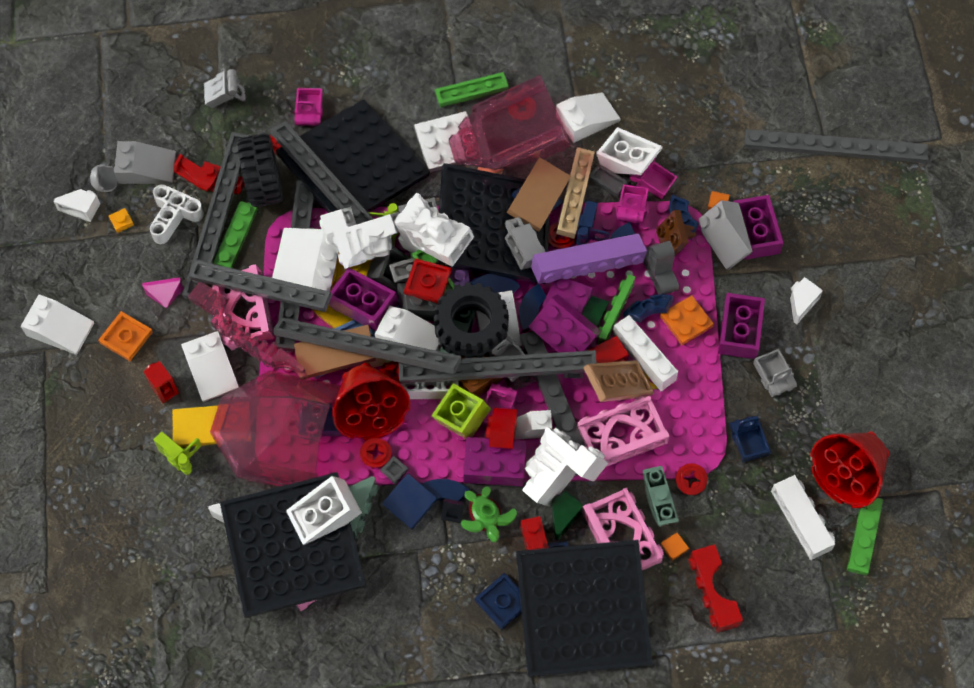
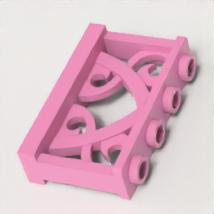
(263, 320)
(620, 414)
(596, 523)

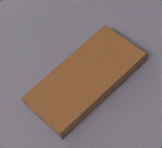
(539, 194)
(323, 360)
(618, 380)

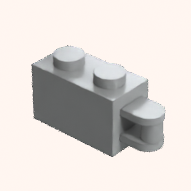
(522, 242)

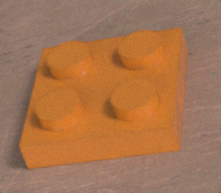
(687, 320)
(125, 336)

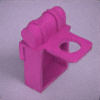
(308, 107)
(656, 179)
(632, 204)
(499, 397)

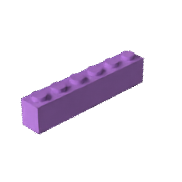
(588, 258)

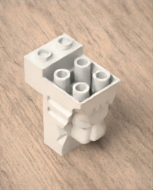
(431, 232)
(362, 240)
(557, 463)

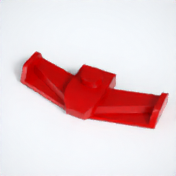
(205, 177)

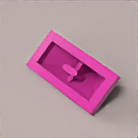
(163, 290)

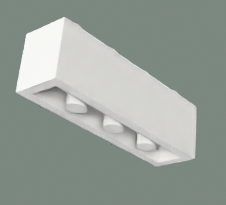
(647, 354)
(803, 517)

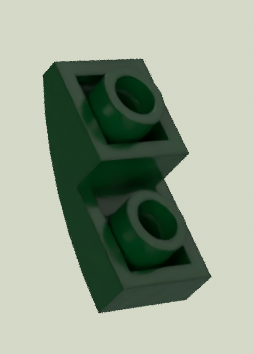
(595, 310)

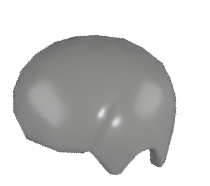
(103, 178)

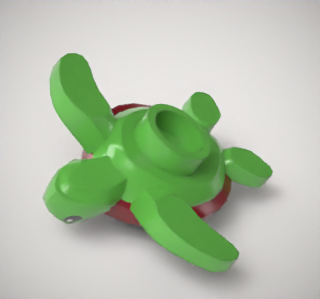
(486, 514)

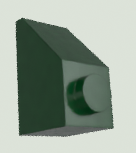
(564, 513)

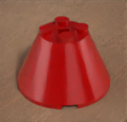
(369, 404)
(850, 467)

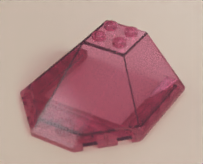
(510, 129)
(273, 427)

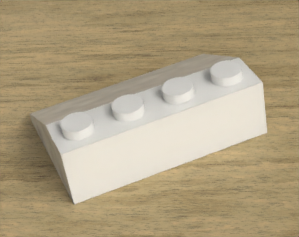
(306, 258)

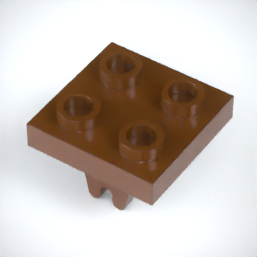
(675, 231)

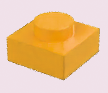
(121, 220)

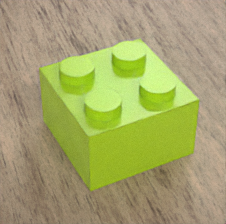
(461, 411)

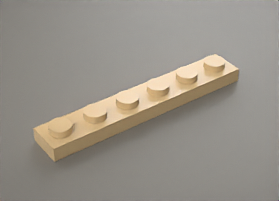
(575, 193)

